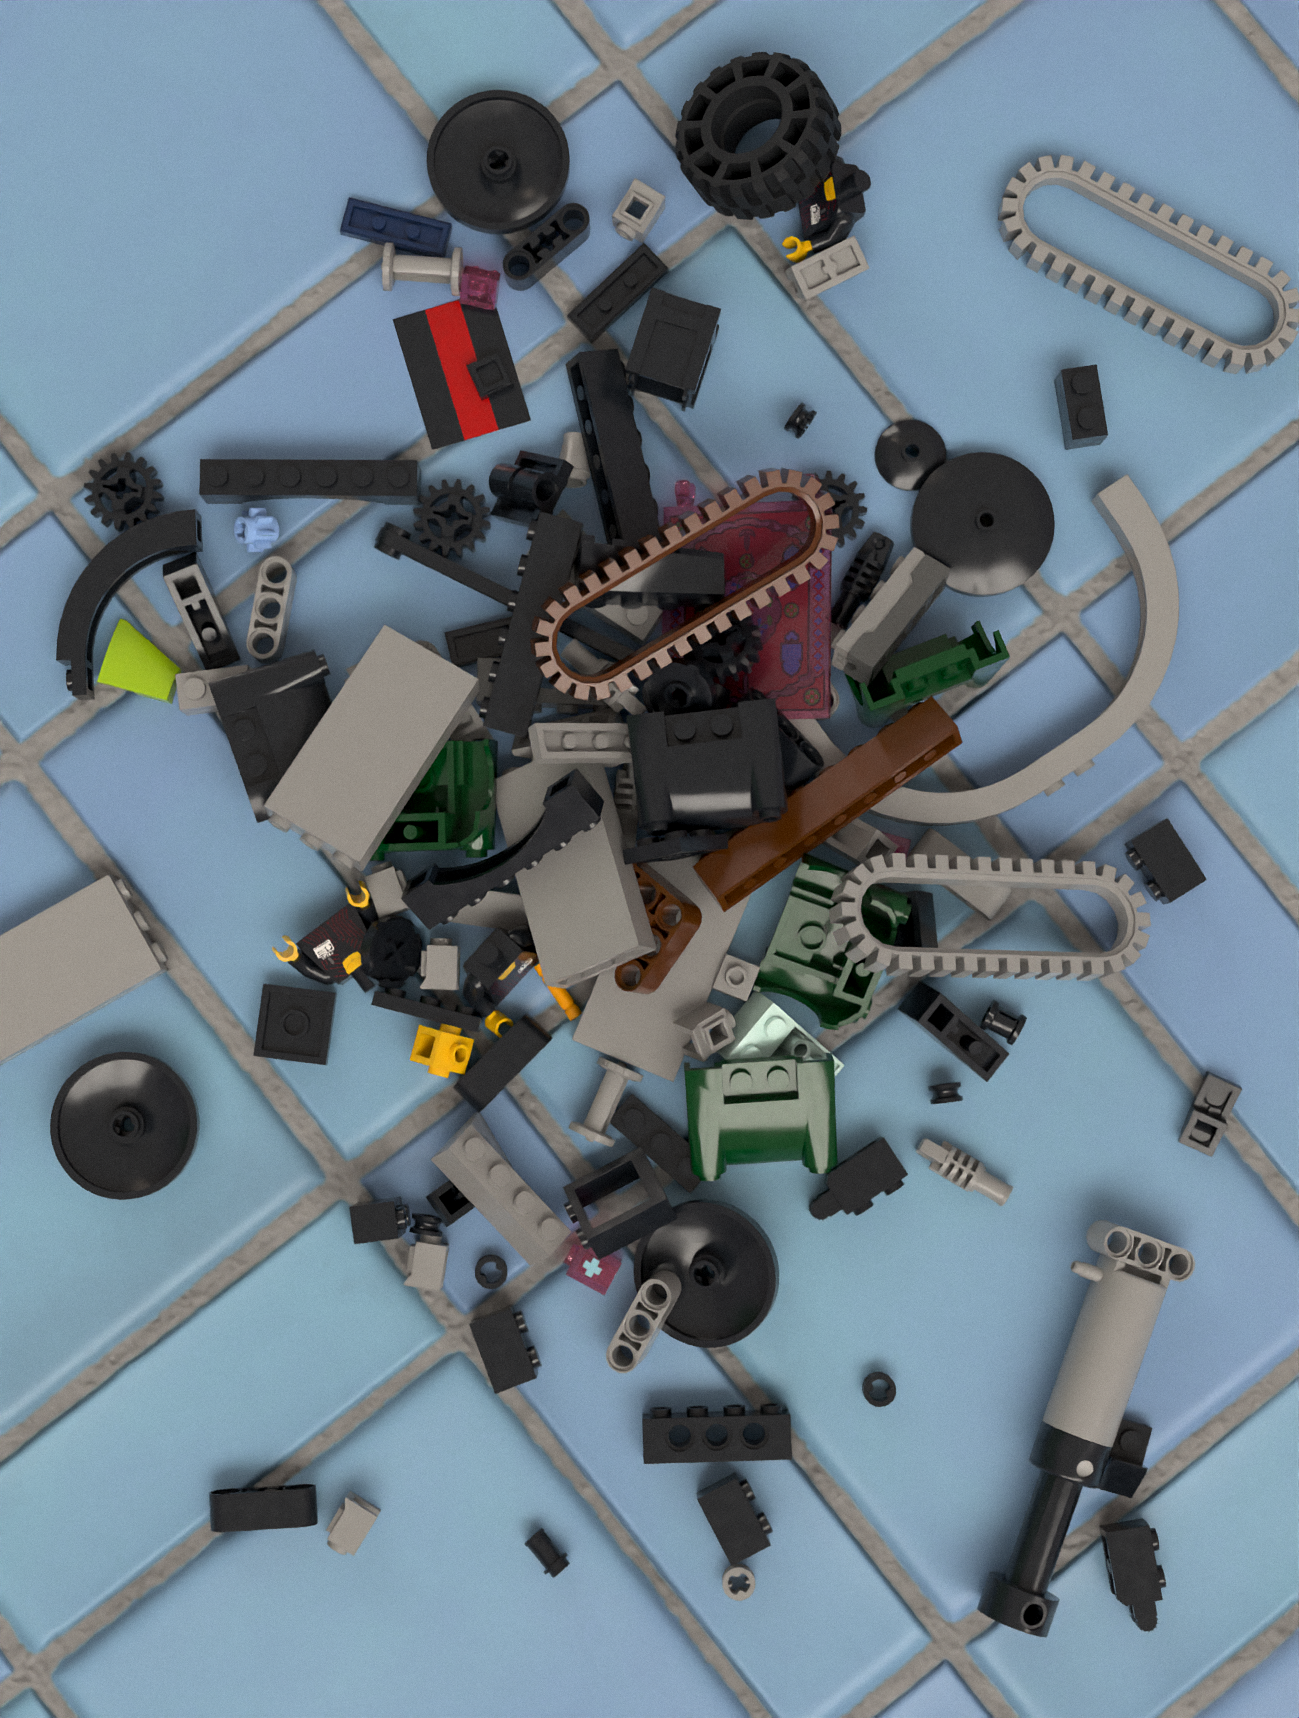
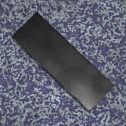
(617, 293)

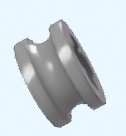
(741, 1593)

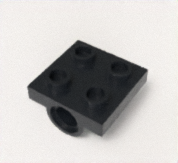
(528, 487)

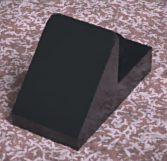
(1125, 1463)

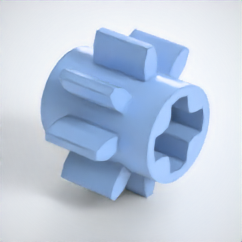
(256, 529)

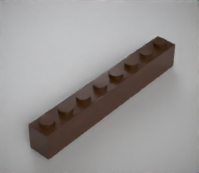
(829, 803)

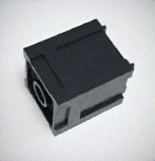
(672, 348)

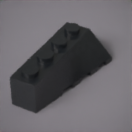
(678, 580)

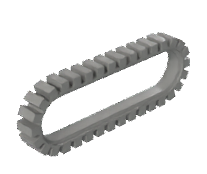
(1236, 356)
(985, 962)

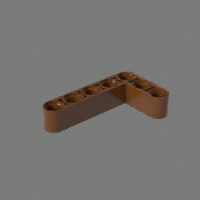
(662, 920)

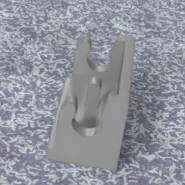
(827, 268)

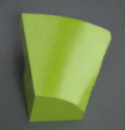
(138, 665)

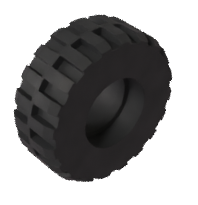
(735, 102)

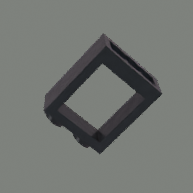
(628, 1225)

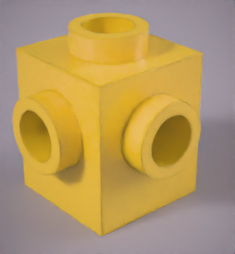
(448, 1053)

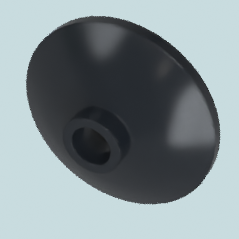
(896, 466)

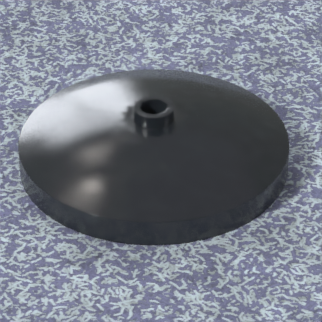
(490, 132)
(950, 531)
(91, 1132)
(716, 1306)

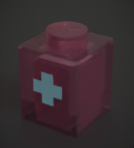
(591, 1271)

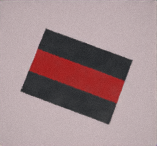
(436, 353)

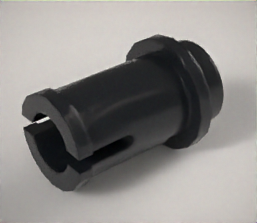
(547, 1553)

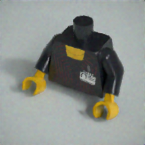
(830, 210)
(334, 948)
(496, 970)

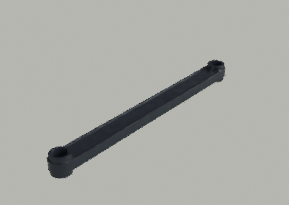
(395, 542)

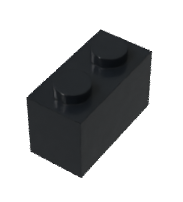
(1081, 407)
(1164, 862)
(379, 1220)
(505, 1348)
(734, 1518)

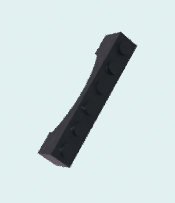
(267, 479)
(441, 892)

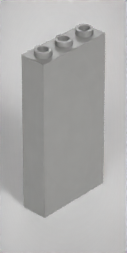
(371, 749)
(577, 899)
(72, 963)
(641, 1025)

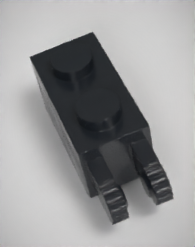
(859, 1180)
(1133, 1568)

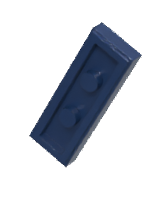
(404, 229)

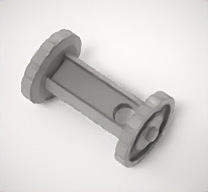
(422, 269)
(605, 1102)

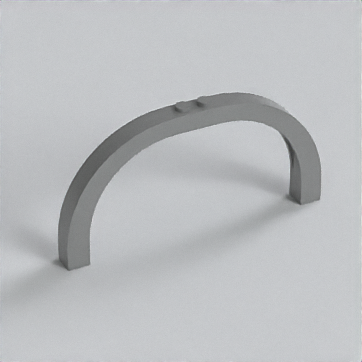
(1158, 595)

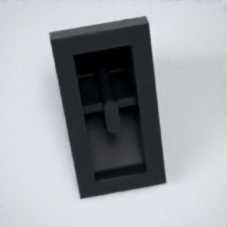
(449, 1203)

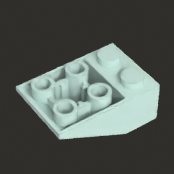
(769, 1032)

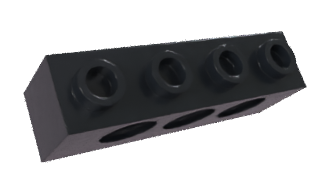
(772, 1445)

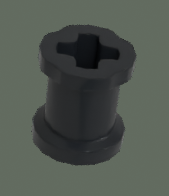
(1003, 1022)

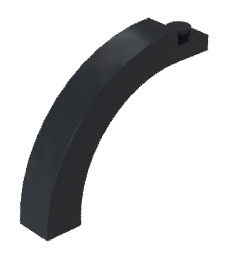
(102, 579)

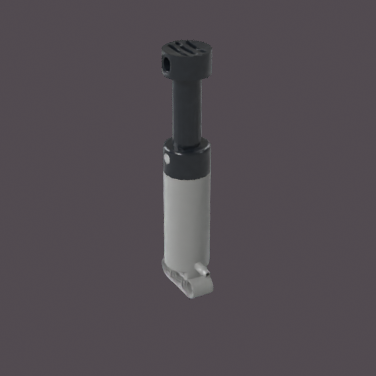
(1084, 1411)

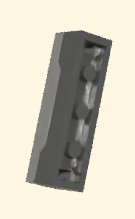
(890, 616)

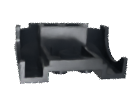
(270, 718)
(708, 768)

